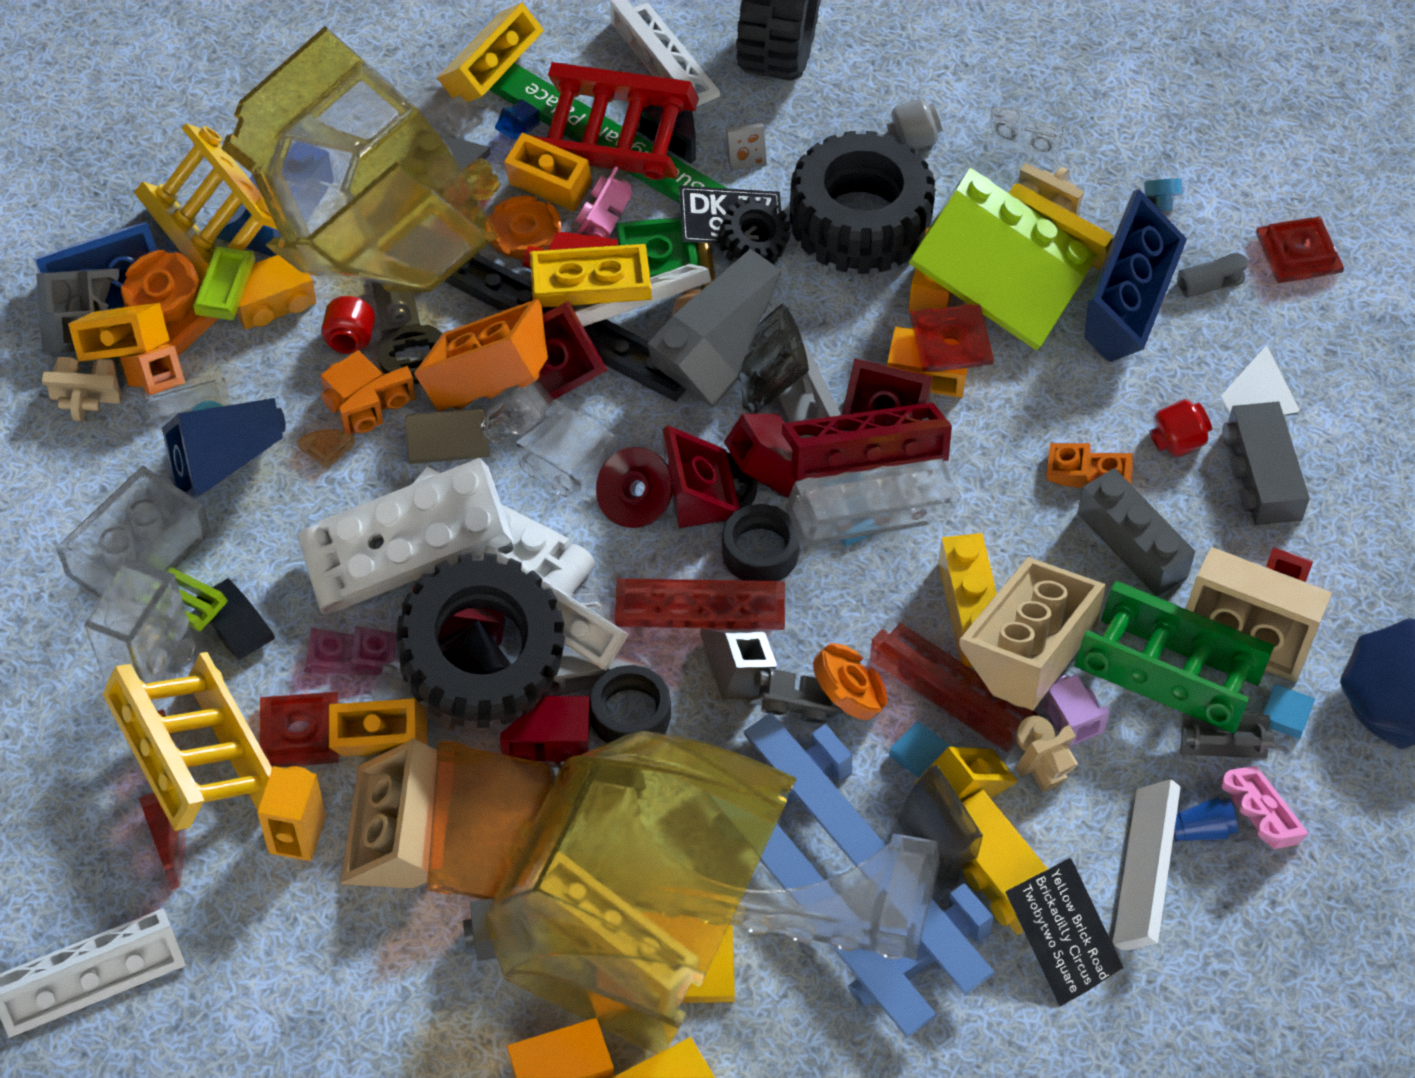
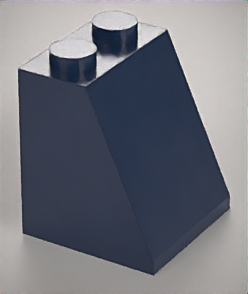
(218, 441)

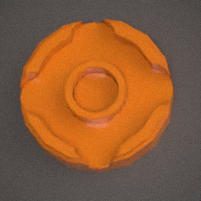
(518, 232)
(162, 279)
(848, 682)

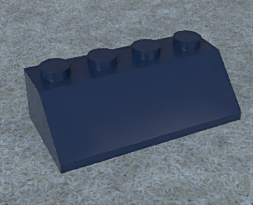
(1133, 280)

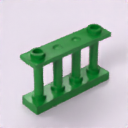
(1185, 633)

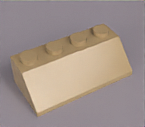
(1032, 631)

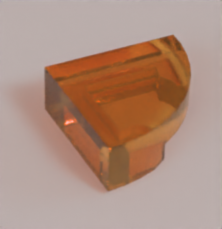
(326, 445)

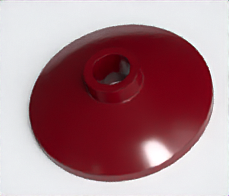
(617, 487)

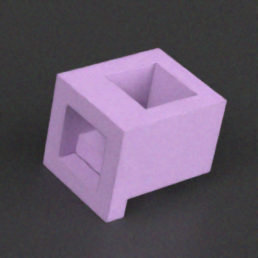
(1076, 706)

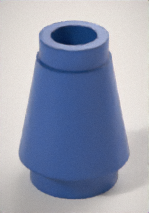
(1206, 821)

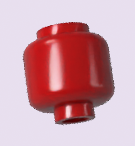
(347, 324)
(1181, 428)

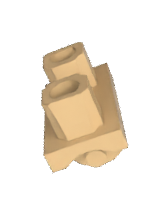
(1052, 186)
(82, 391)
(1045, 755)

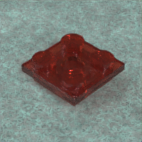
(1294, 263)
(957, 323)
(297, 748)

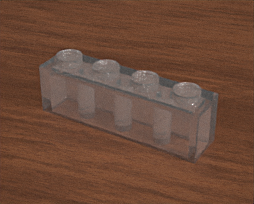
(872, 501)

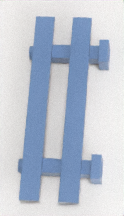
(944, 933)

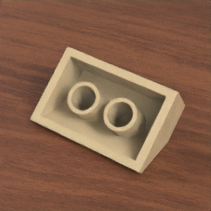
(1261, 605)
(392, 819)

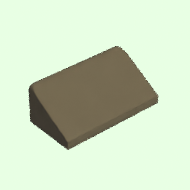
(446, 436)

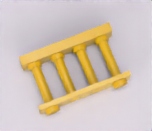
(180, 222)
(167, 765)

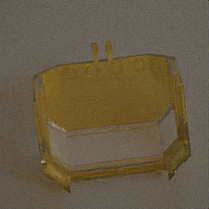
(358, 174)

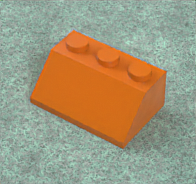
(485, 357)

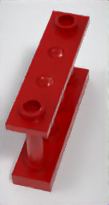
(622, 86)

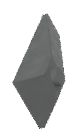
(711, 334)

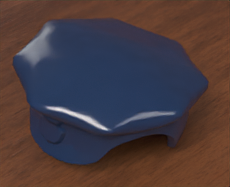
(1382, 683)

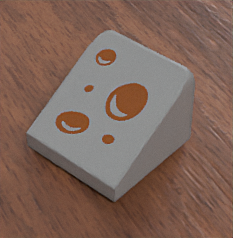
(746, 146)

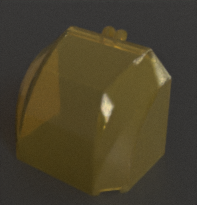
(633, 878)

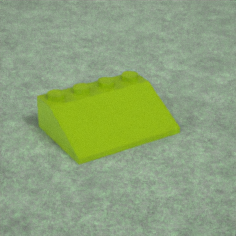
(1003, 257)

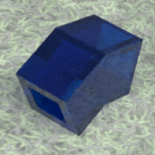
(518, 119)

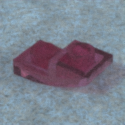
(350, 654)

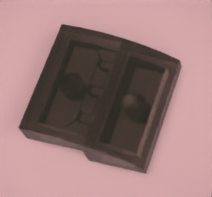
(772, 361)
(938, 814)

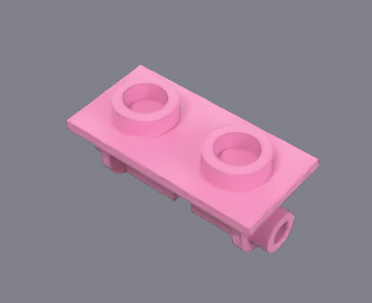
(608, 195)

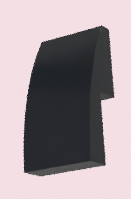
(239, 622)

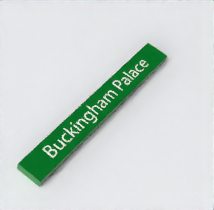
(521, 84)

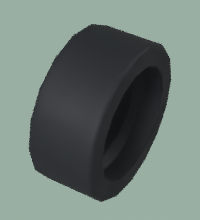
(760, 517)
(623, 679)

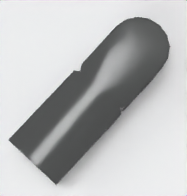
(1213, 275)

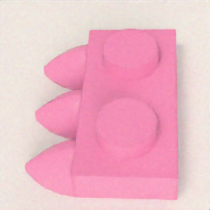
(1264, 807)

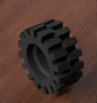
(756, 215)

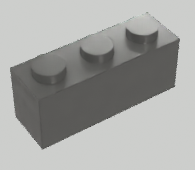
(1266, 463)
(1135, 532)

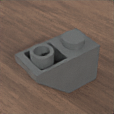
(736, 658)

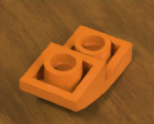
(364, 408)
(1077, 466)

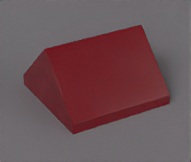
(569, 351)
(884, 387)
(699, 479)

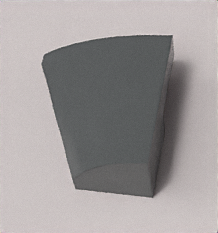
(66, 298)

